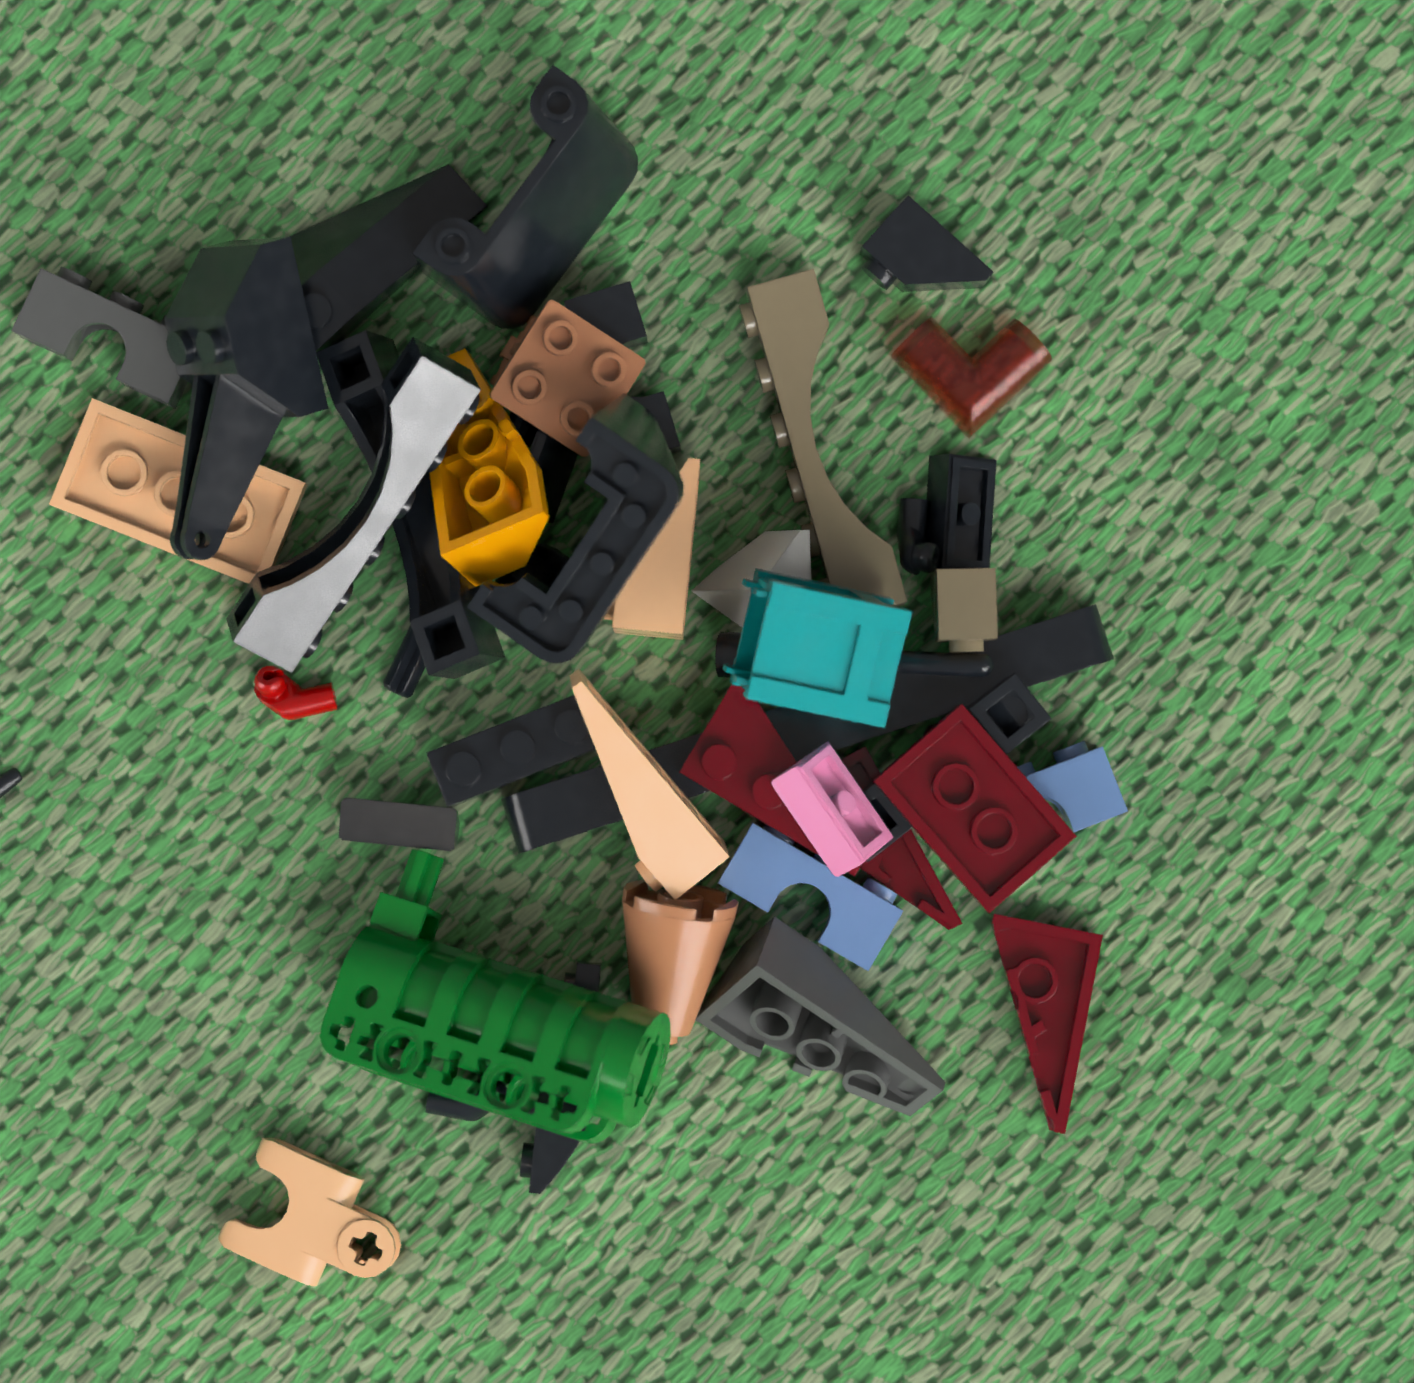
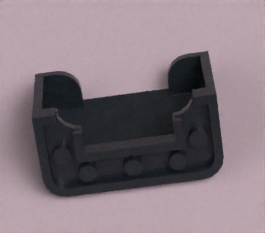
(547, 219)
(561, 600)

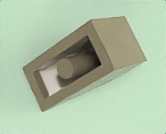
(964, 608)

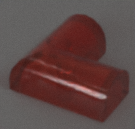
(966, 386)

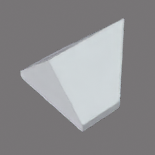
(772, 551)

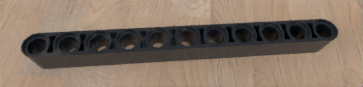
(1032, 652)

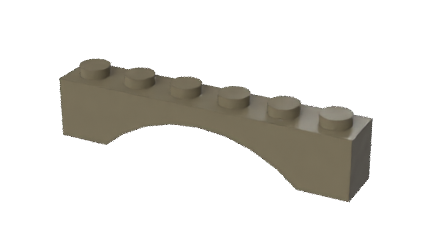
(791, 330)

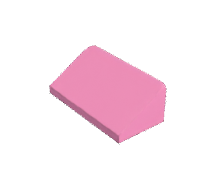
(832, 810)

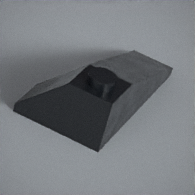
(367, 251)

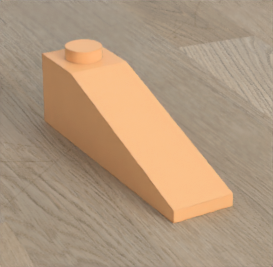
(665, 827)

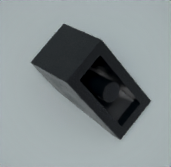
(920, 254)

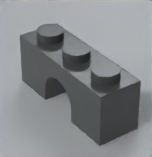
(64, 312)

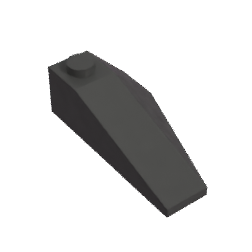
(800, 1002)

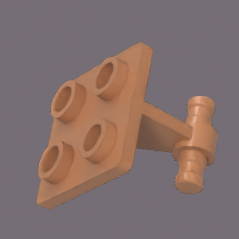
(562, 373)

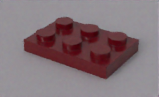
(974, 808)

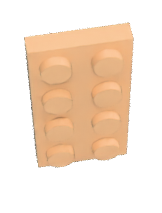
(128, 480)

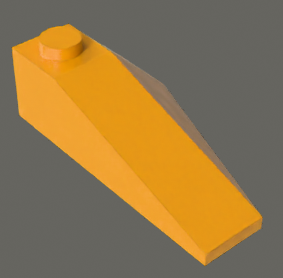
(487, 492)

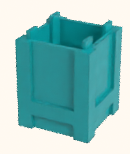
(819, 647)

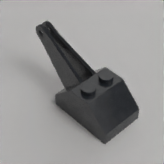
(251, 360)

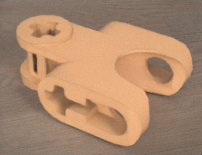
(318, 1222)

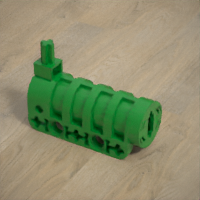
(490, 1016)

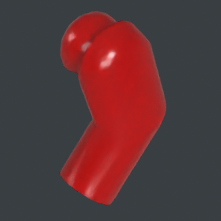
(290, 699)

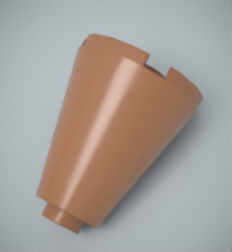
(674, 948)

